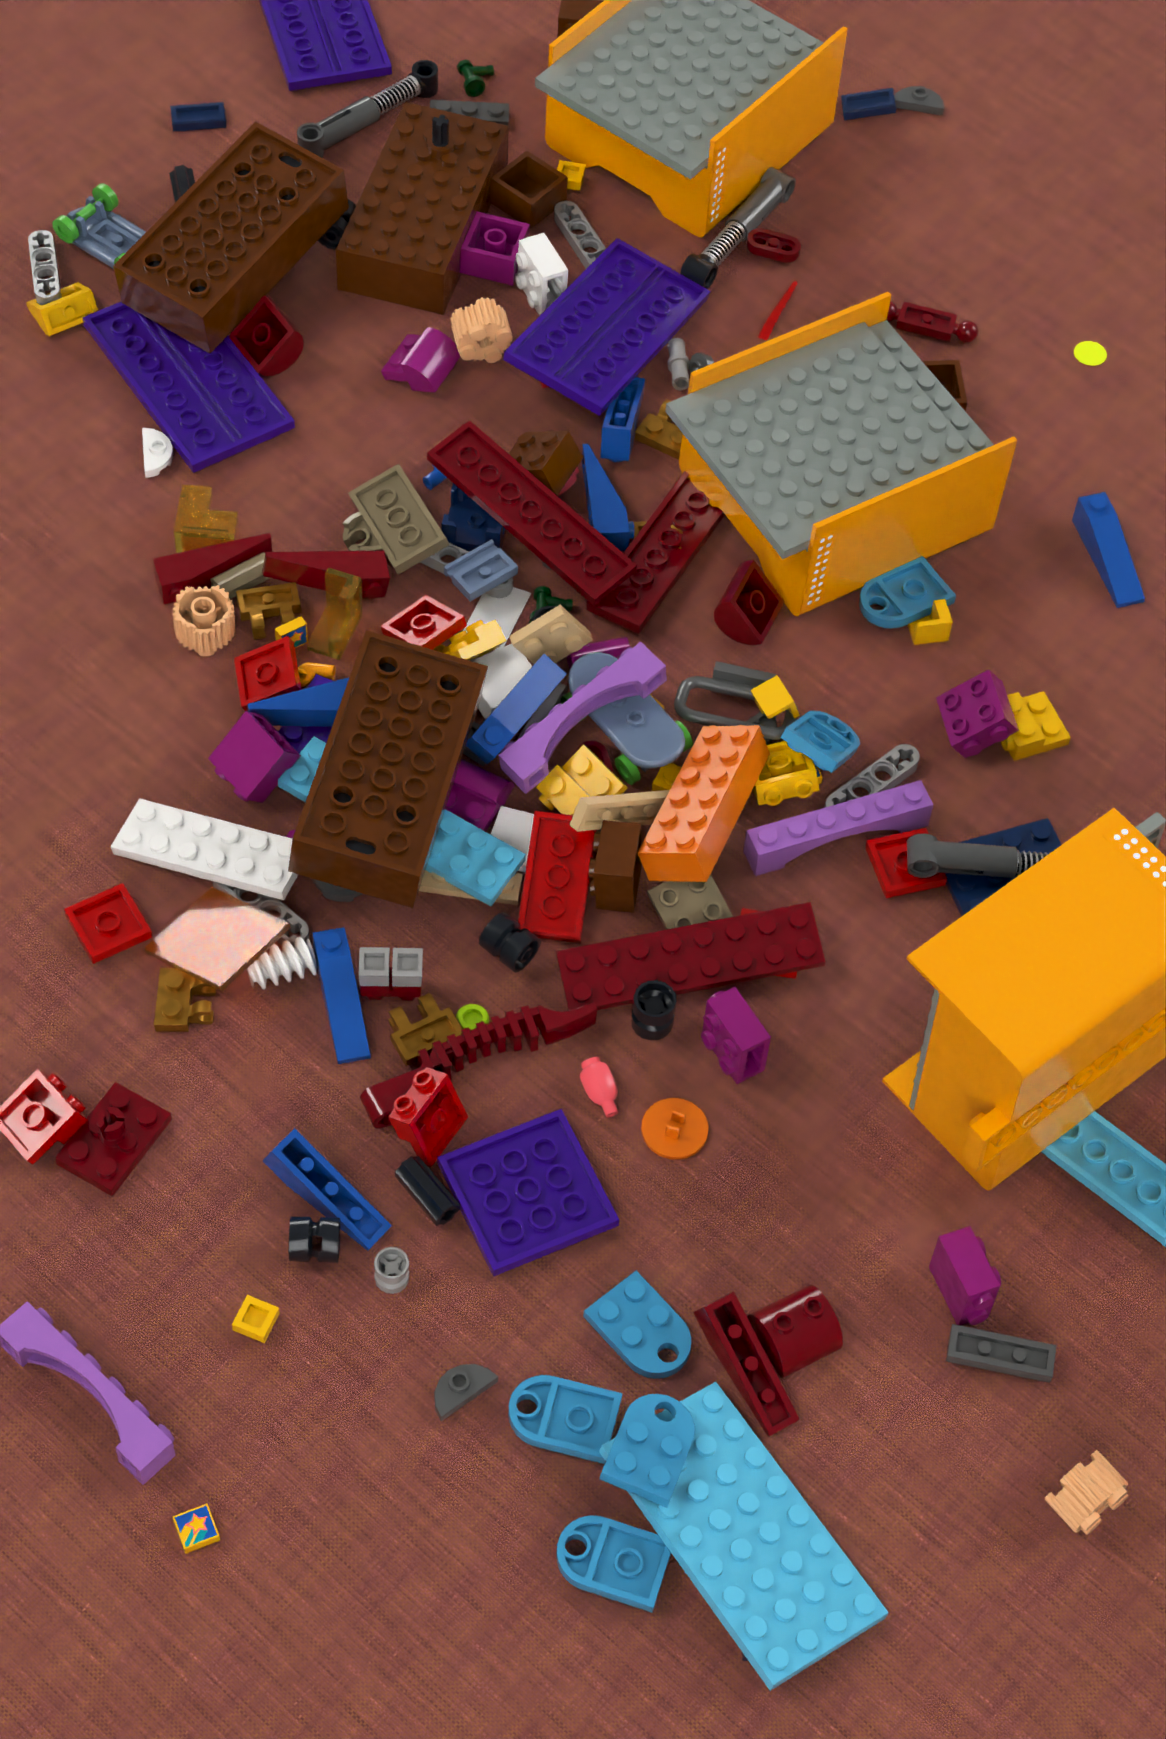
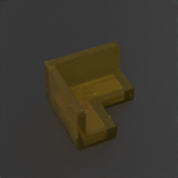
(197, 524)
(340, 615)

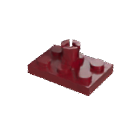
(113, 1139)

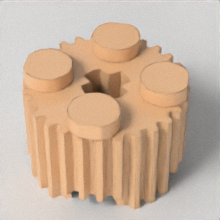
(481, 331)
(204, 619)
(1088, 1493)

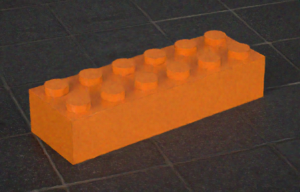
(704, 803)

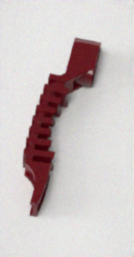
(553, 1026)

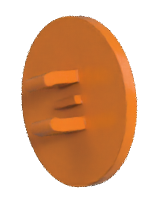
(674, 1128)

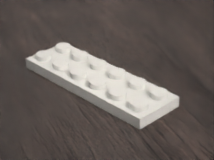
(207, 848)

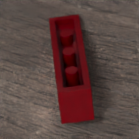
(199, 565)
(309, 568)
(746, 1362)

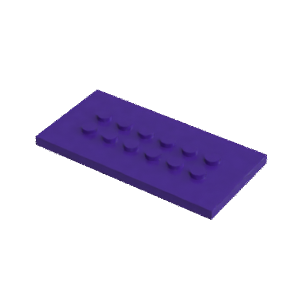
(325, 41)
(606, 326)
(198, 399)

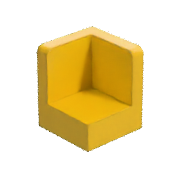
(933, 627)
(774, 698)

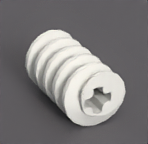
(283, 963)

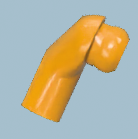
(308, 671)

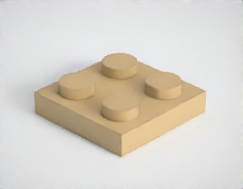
(552, 634)

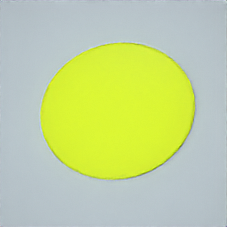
(1090, 353)

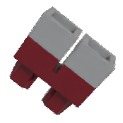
(381, 980)

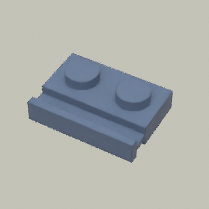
(481, 570)

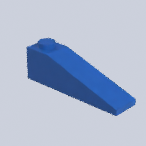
(621, 422)
(604, 505)
(1107, 547)
(303, 707)
(515, 709)
(340, 995)
(326, 1189)

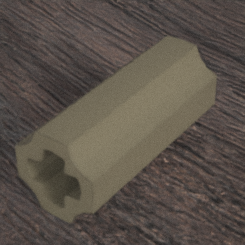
(241, 576)

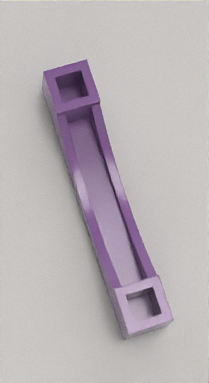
(631, 675)
(779, 842)
(33, 1339)

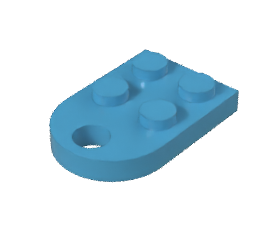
(904, 593)
(822, 739)
(639, 1326)
(568, 1416)
(650, 1451)
(617, 1562)

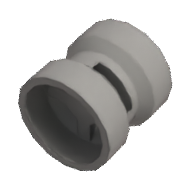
(391, 1262)

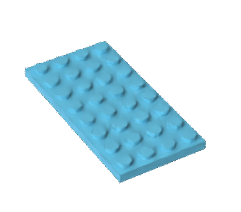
(757, 1547)

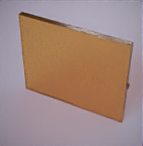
(217, 938)

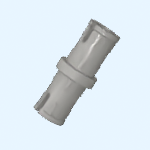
(678, 364)

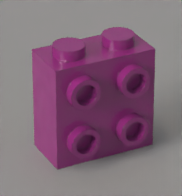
(977, 714)
(253, 757)
(735, 1035)
(965, 1276)

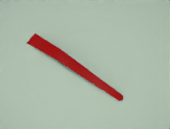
(772, 319)

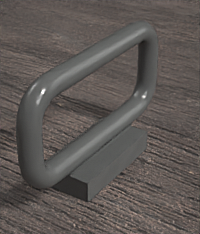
(731, 681)

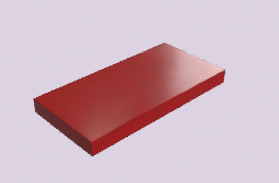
(556, 878)

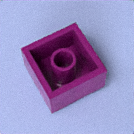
(492, 248)

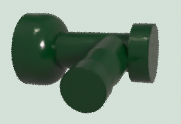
(473, 82)
(544, 598)

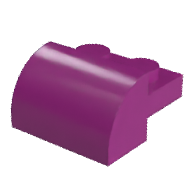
(422, 360)
(477, 794)

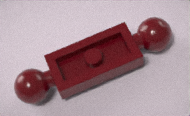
(931, 322)

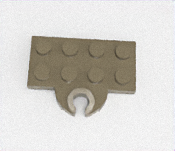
(393, 521)

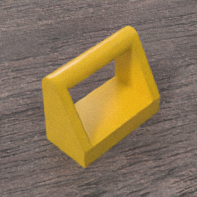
(65, 312)

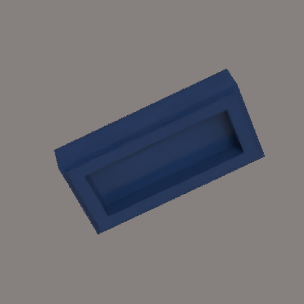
(868, 104)
(198, 116)

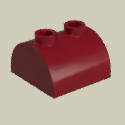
(268, 339)
(748, 605)
(797, 1330)

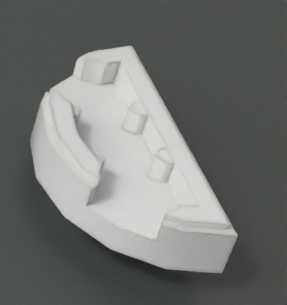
(156, 450)

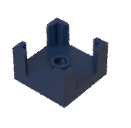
(469, 524)

